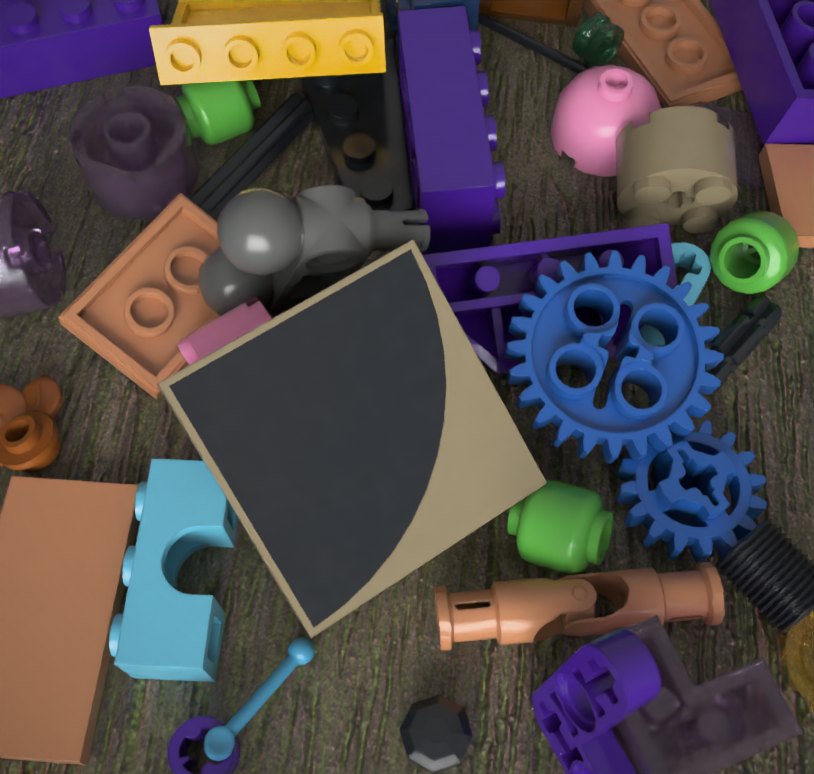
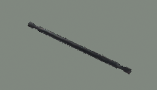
(533, 44)

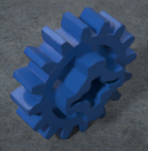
(690, 497)

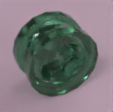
(598, 40)

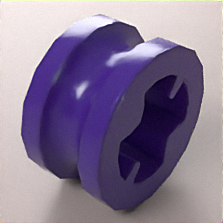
(195, 731)

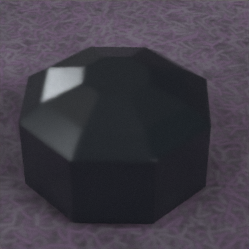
(436, 734)

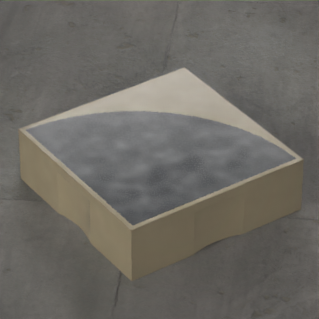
(355, 436)

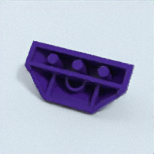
(490, 281)

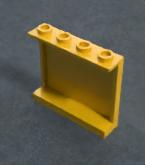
(268, 40)

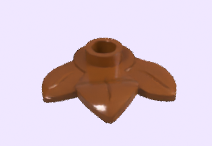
(28, 426)

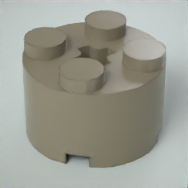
(676, 169)

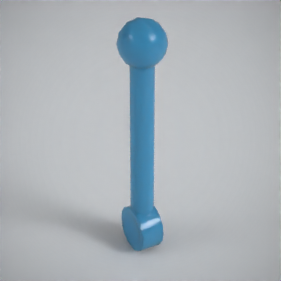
(220, 739)

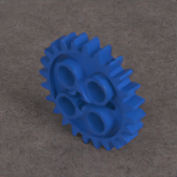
(668, 374)

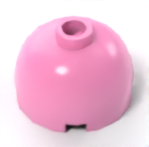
(595, 111)

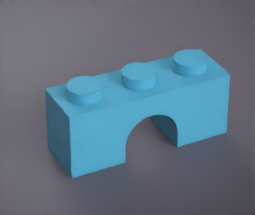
(162, 629)

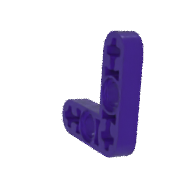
(591, 696)

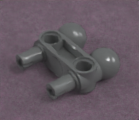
(298, 245)

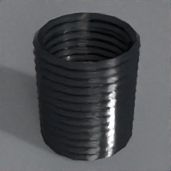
(771, 575)

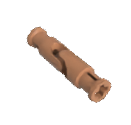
(543, 607)

